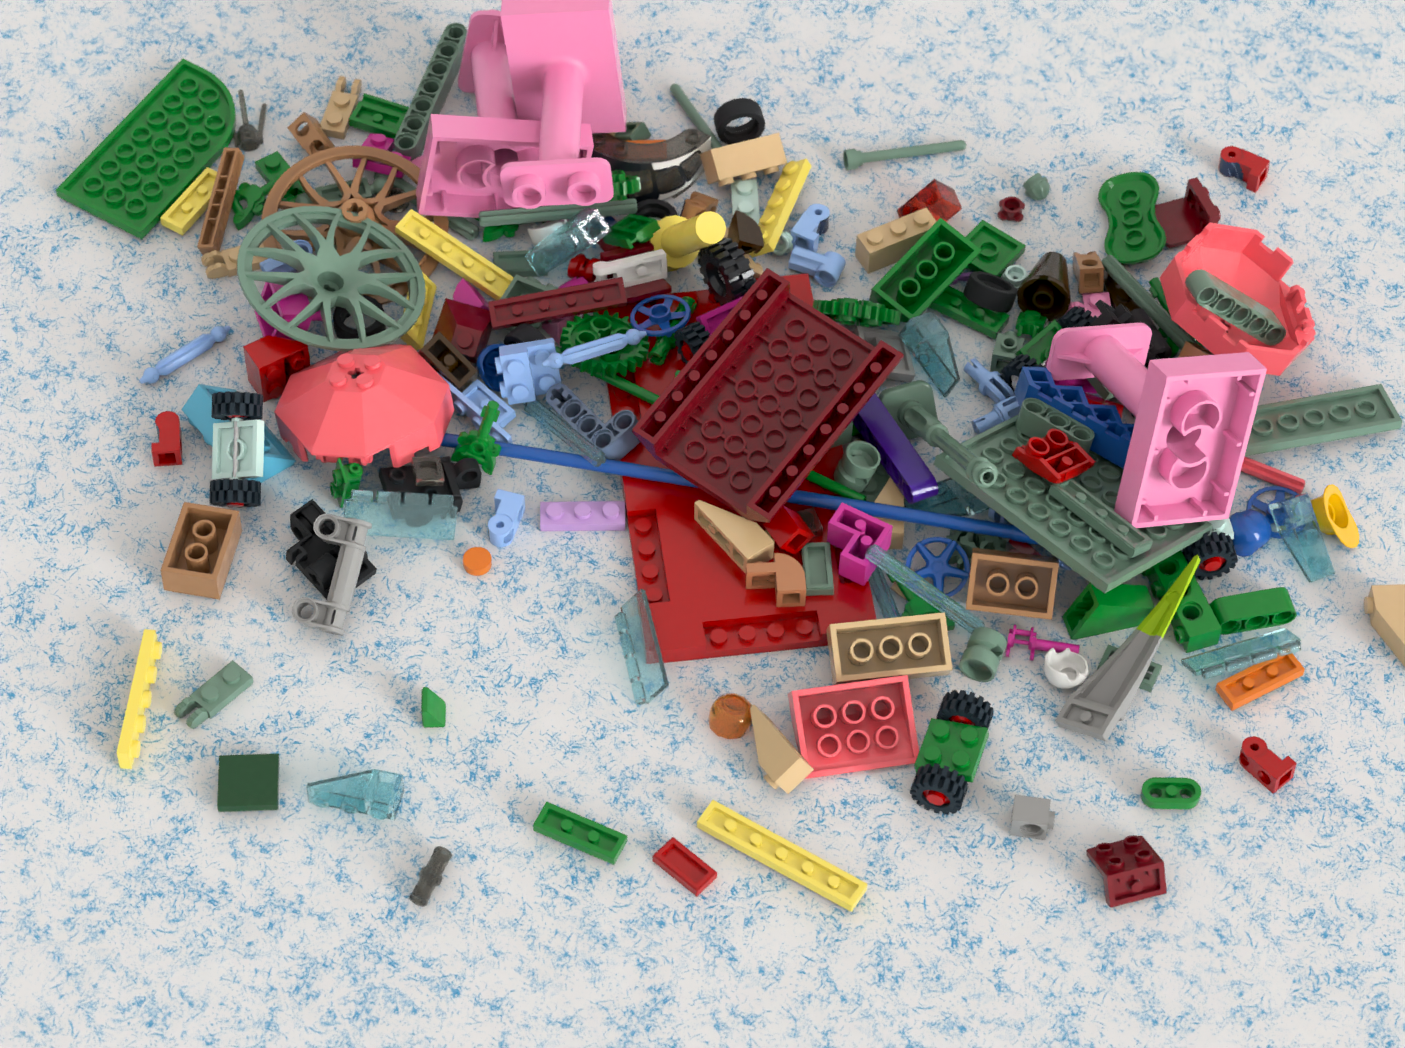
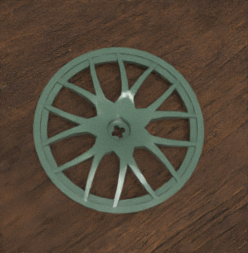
(331, 278)

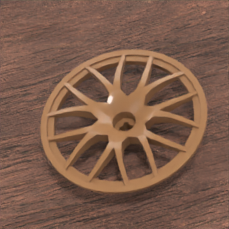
(352, 201)

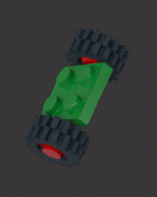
(951, 752)

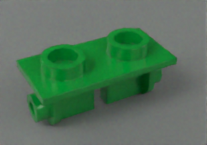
(344, 480)

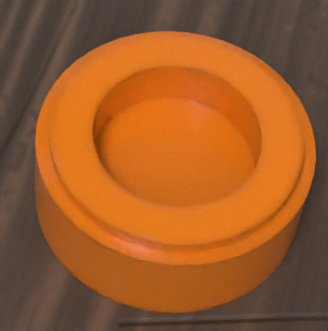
(477, 561)

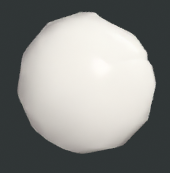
(541, 232)
(1065, 668)

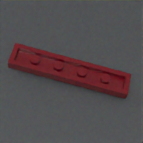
(557, 303)

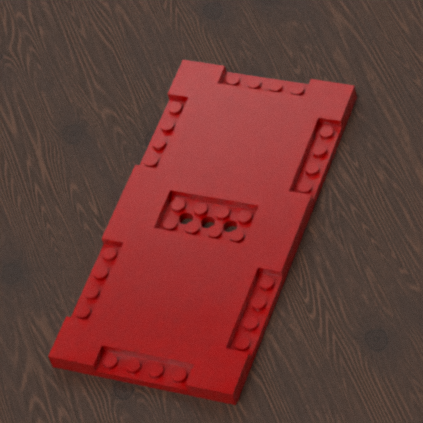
(689, 580)

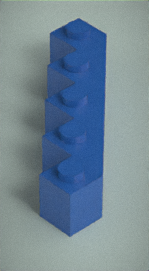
(1111, 435)

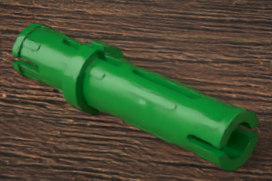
(665, 344)

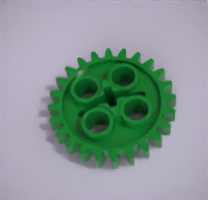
(861, 312)
(599, 326)

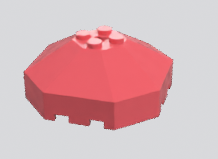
(1252, 268)
(391, 405)

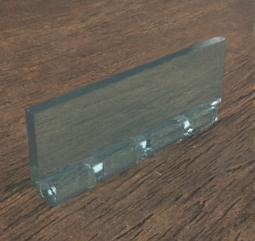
(408, 519)
(641, 649)
(1240, 653)

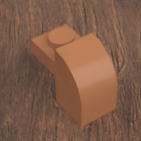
(783, 574)

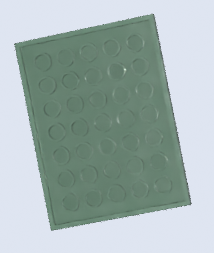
(1025, 503)

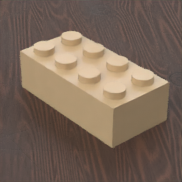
(889, 648)

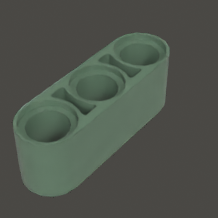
(1038, 418)

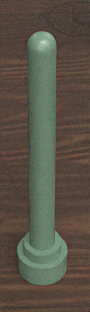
(693, 114)
(854, 158)

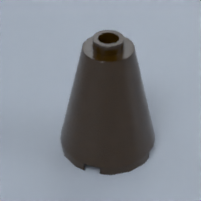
(1046, 287)

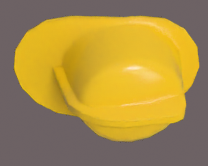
(1335, 517)

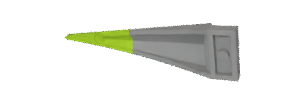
(1111, 689)

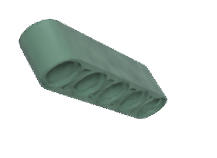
(1235, 307)

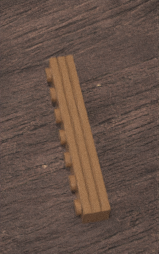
(221, 200)

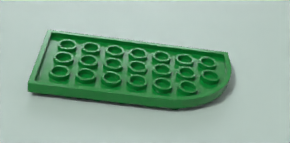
(155, 151)

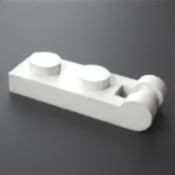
(634, 269)

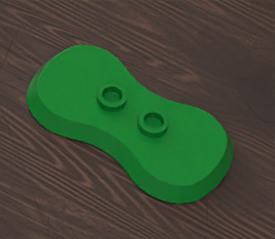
(1133, 228)

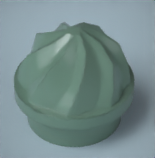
(1037, 187)

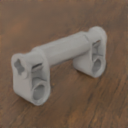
(351, 536)

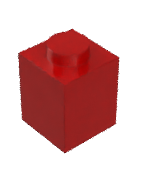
(789, 530)

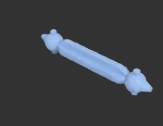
(594, 348)
(184, 354)

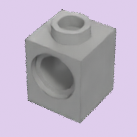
(1031, 817)

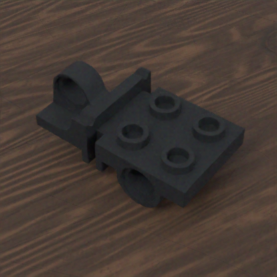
(1121, 315)
(459, 475)
(315, 557)

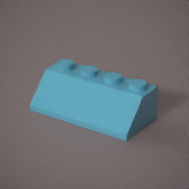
(199, 411)

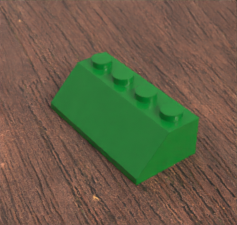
(925, 271)

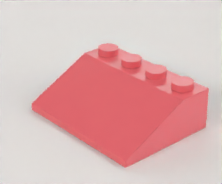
(855, 726)

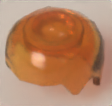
(730, 716)

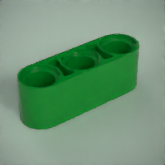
(1253, 610)

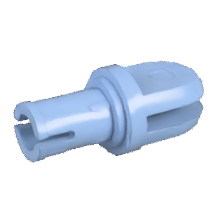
(989, 382)
(1000, 412)

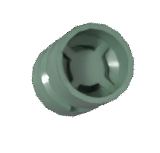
(857, 465)
(983, 654)

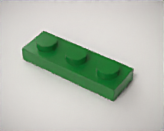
(958, 307)
(580, 833)

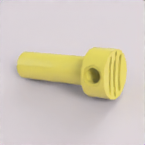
(685, 237)

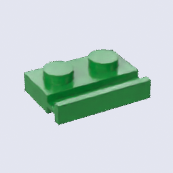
(378, 116)
(630, 230)

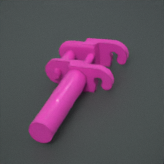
(1036, 644)

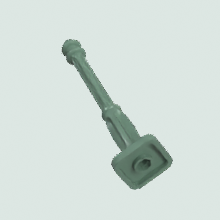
(916, 415)

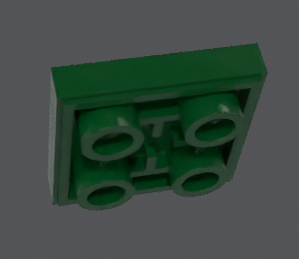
(248, 782)

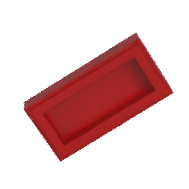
(684, 866)

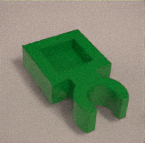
(1030, 323)

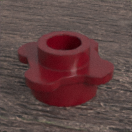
(1011, 209)

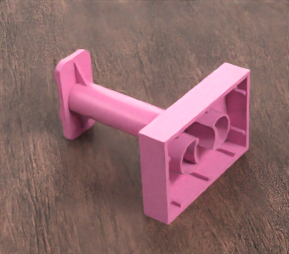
(565, 76)
(467, 152)
(1187, 425)

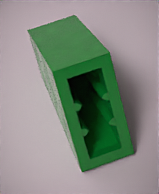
(1107, 612)

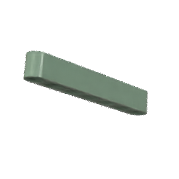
(431, 91)

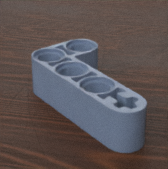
(612, 438)

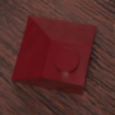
(465, 327)

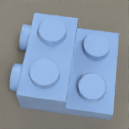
(524, 370)

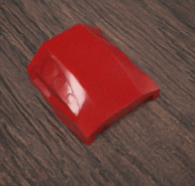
(1054, 457)

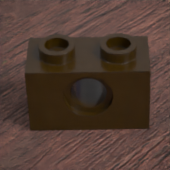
(447, 361)

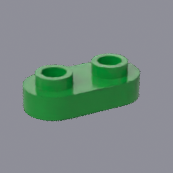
(1169, 793)

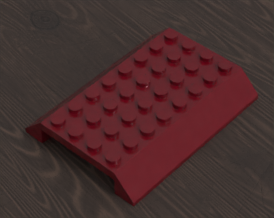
(763, 400)

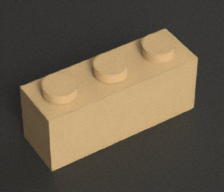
(743, 159)
(892, 240)

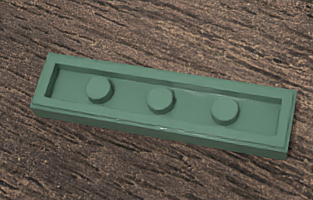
(1101, 517)

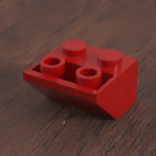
(272, 362)

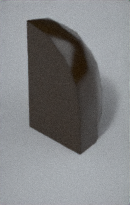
(745, 233)

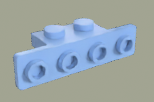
(472, 402)

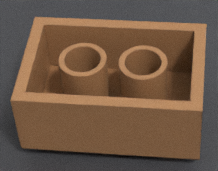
(201, 550)
(1012, 583)

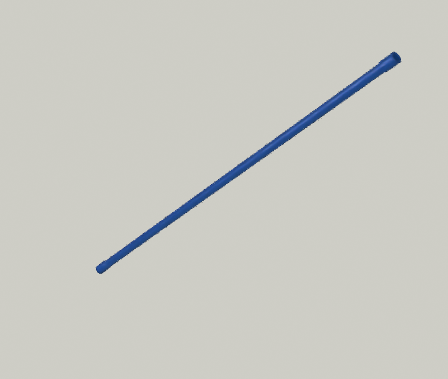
(799, 497)

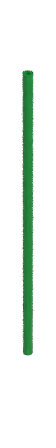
(651, 397)

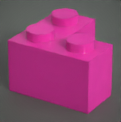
(854, 534)

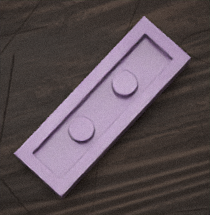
(582, 516)

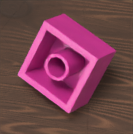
(286, 308)

